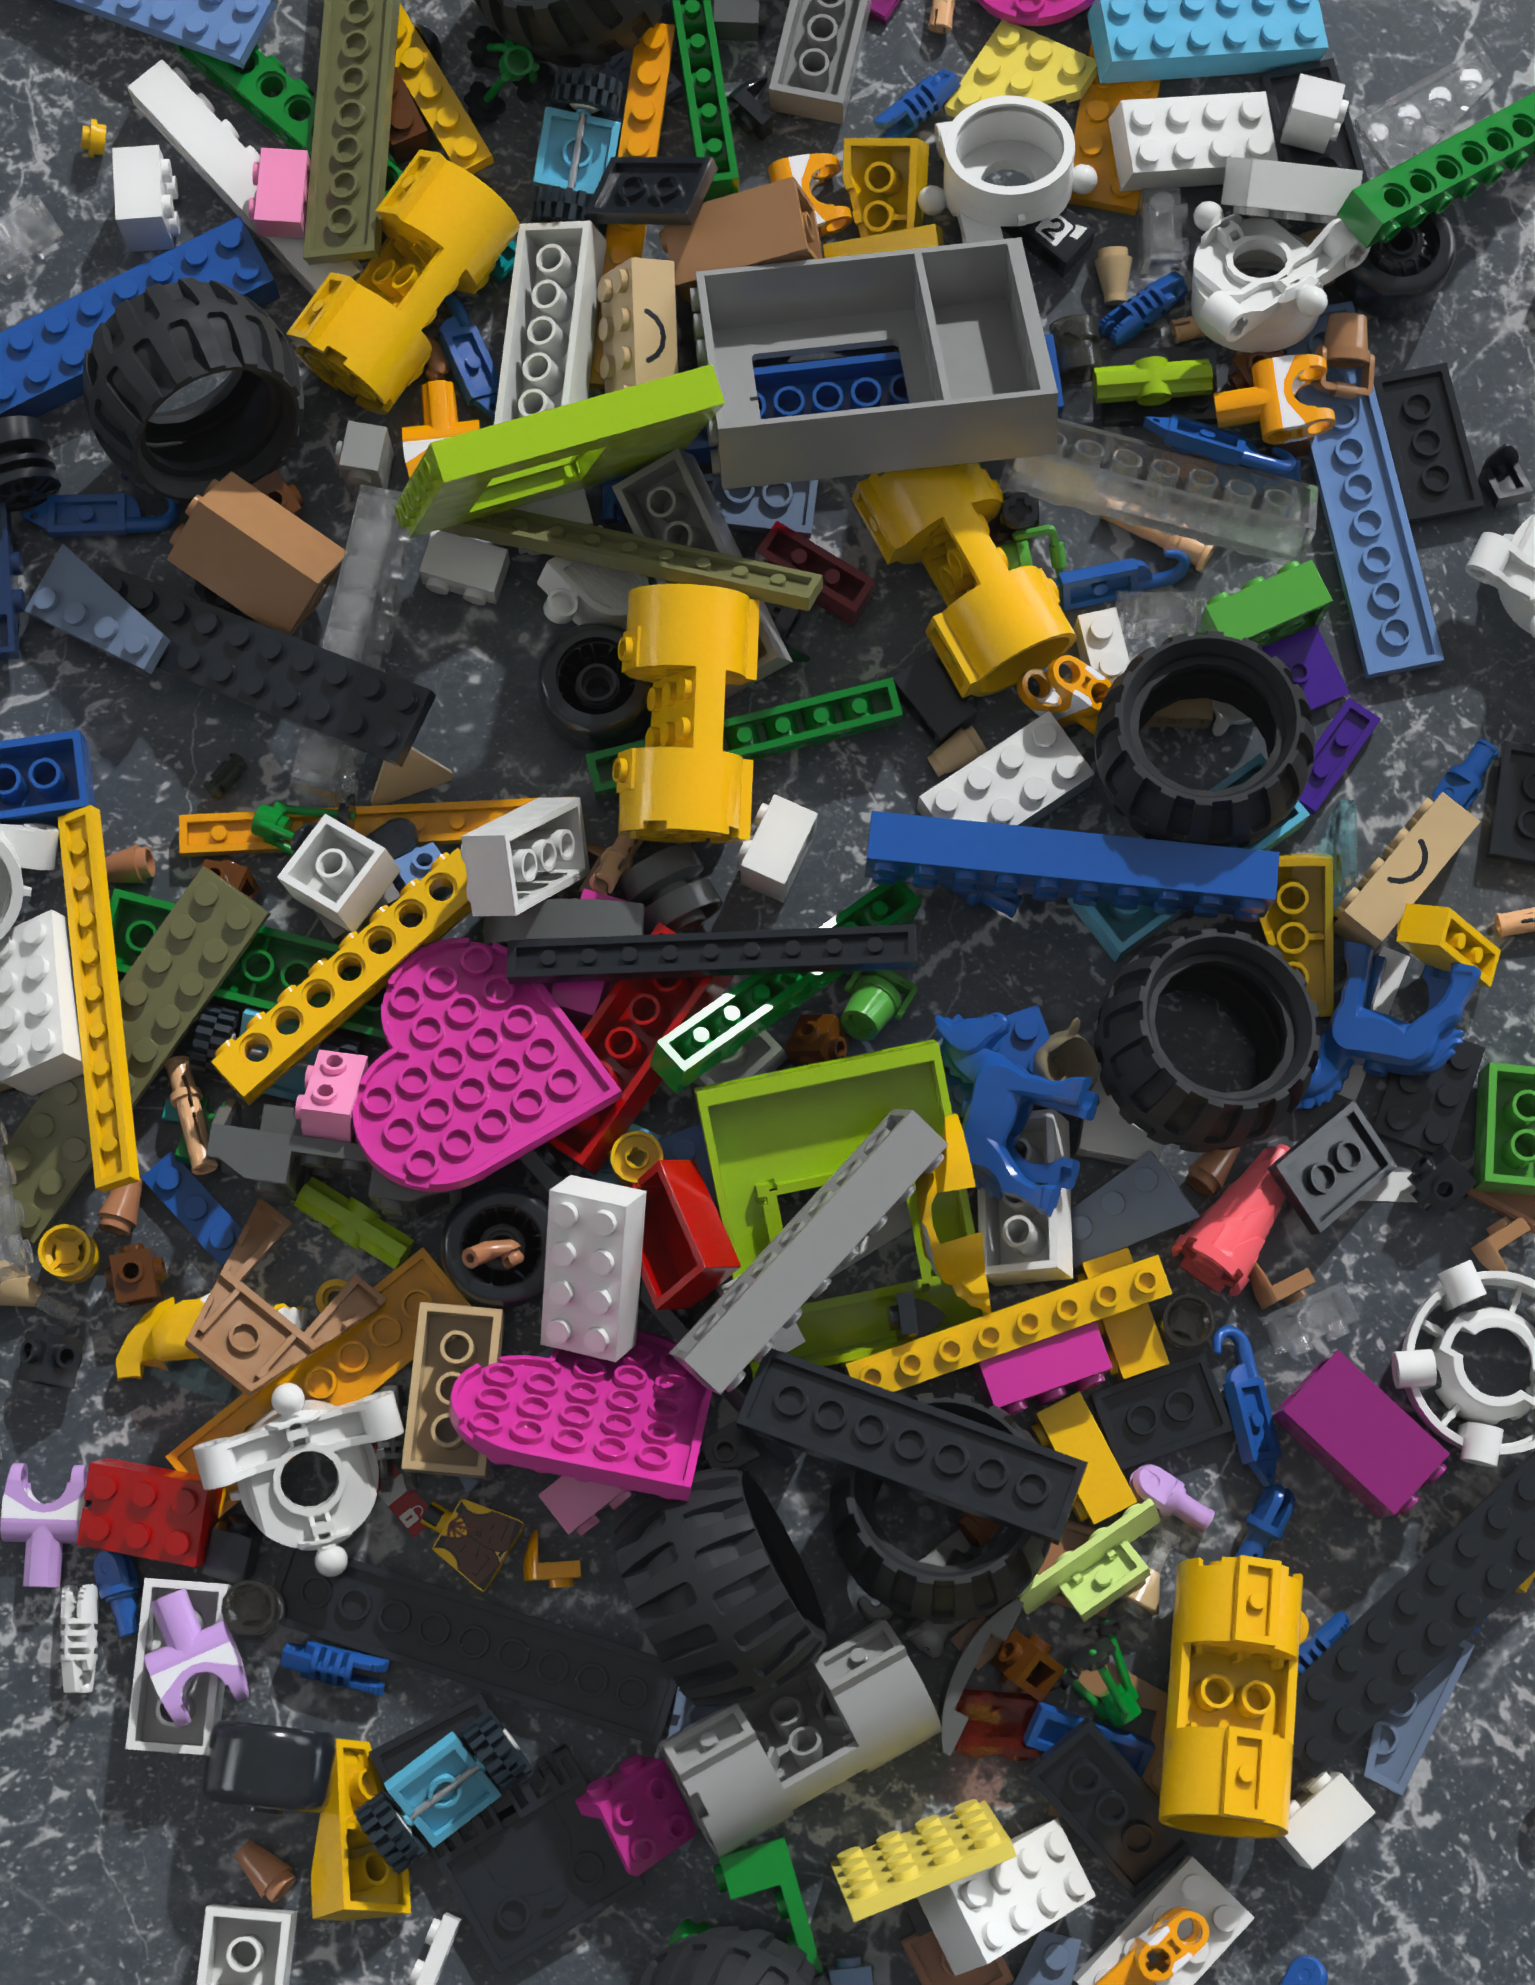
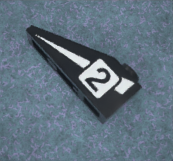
(1058, 240)

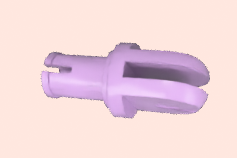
(1169, 1496)

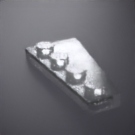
(1427, 109)

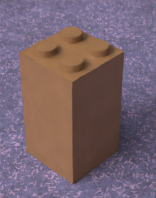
(744, 230)
(255, 554)

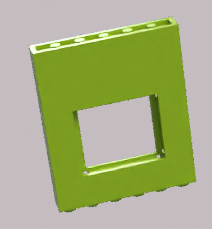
(556, 450)
(792, 1136)

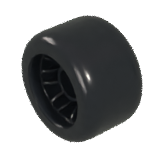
(1403, 281)
(573, 666)
(483, 1217)
(269, 1767)

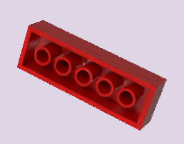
(623, 1040)

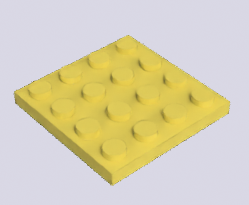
(921, 1858)

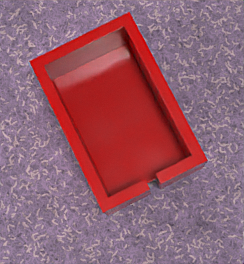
(683, 1237)
(148, 1512)

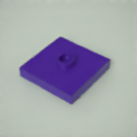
(1311, 667)

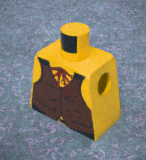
(473, 1539)

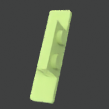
(1097, 1569)

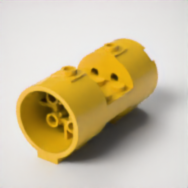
(440, 239)
(994, 617)
(690, 647)
(1231, 1698)

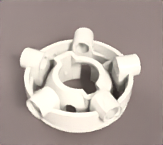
(1418, 1368)

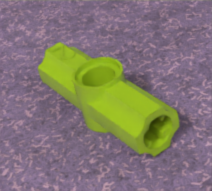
(1152, 381)
(354, 1223)

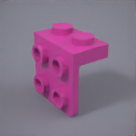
(640, 1812)

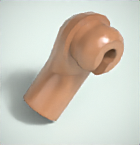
(437, 363)
(489, 1250)

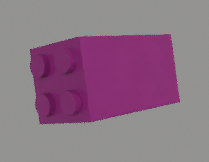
(1361, 1436)

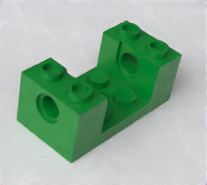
(764, 1867)

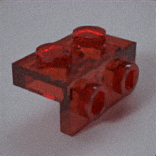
(996, 1724)

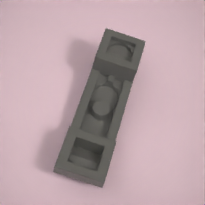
(567, 920)
(996, 1626)

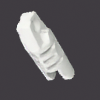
(79, 1637)

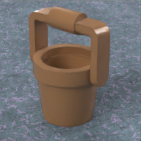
(1347, 347)

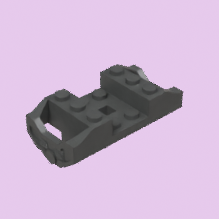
(278, 1156)

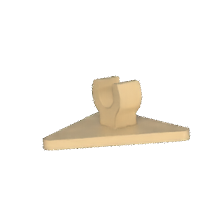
(415, 775)

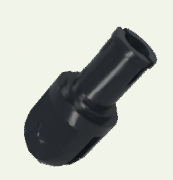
(397, 836)

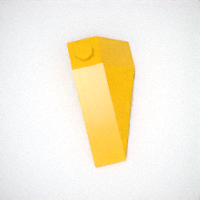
(885, 182)
(1303, 923)
(347, 1870)

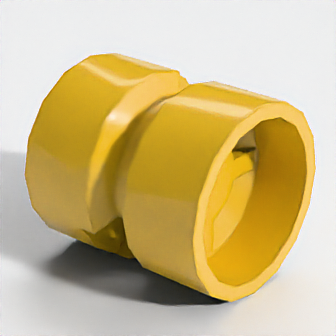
(634, 1155)
(69, 1253)

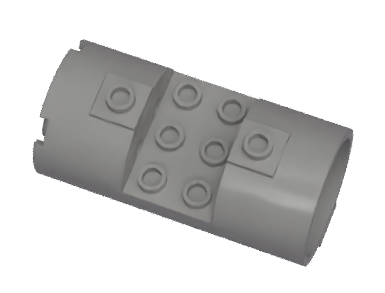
(775, 1752)

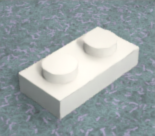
(440, 1937)

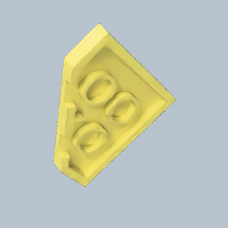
(1026, 66)

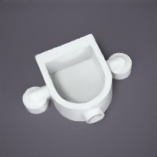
(587, 592)

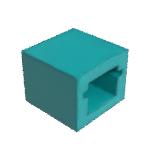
(170, 1113)

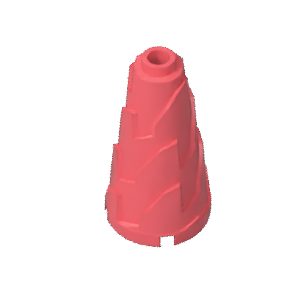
(1231, 1232)

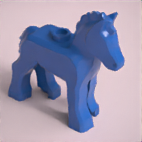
(1383, 1042)
(1001, 1107)

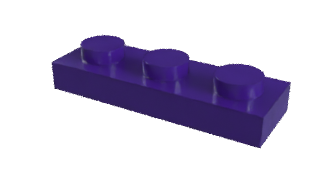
(1336, 751)

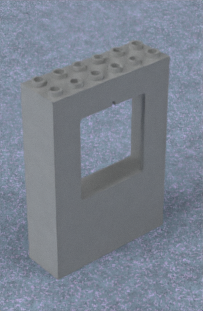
(964, 343)

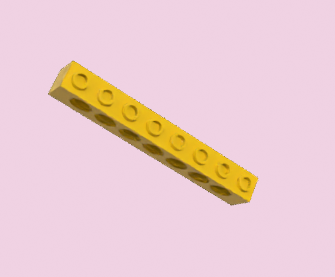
(347, 997)
(1013, 1326)

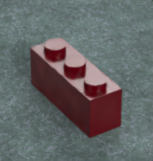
(844, 589)

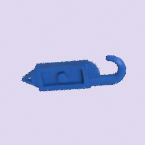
(469, 358)
(1218, 444)
(97, 515)
(1099, 582)
(1249, 1408)

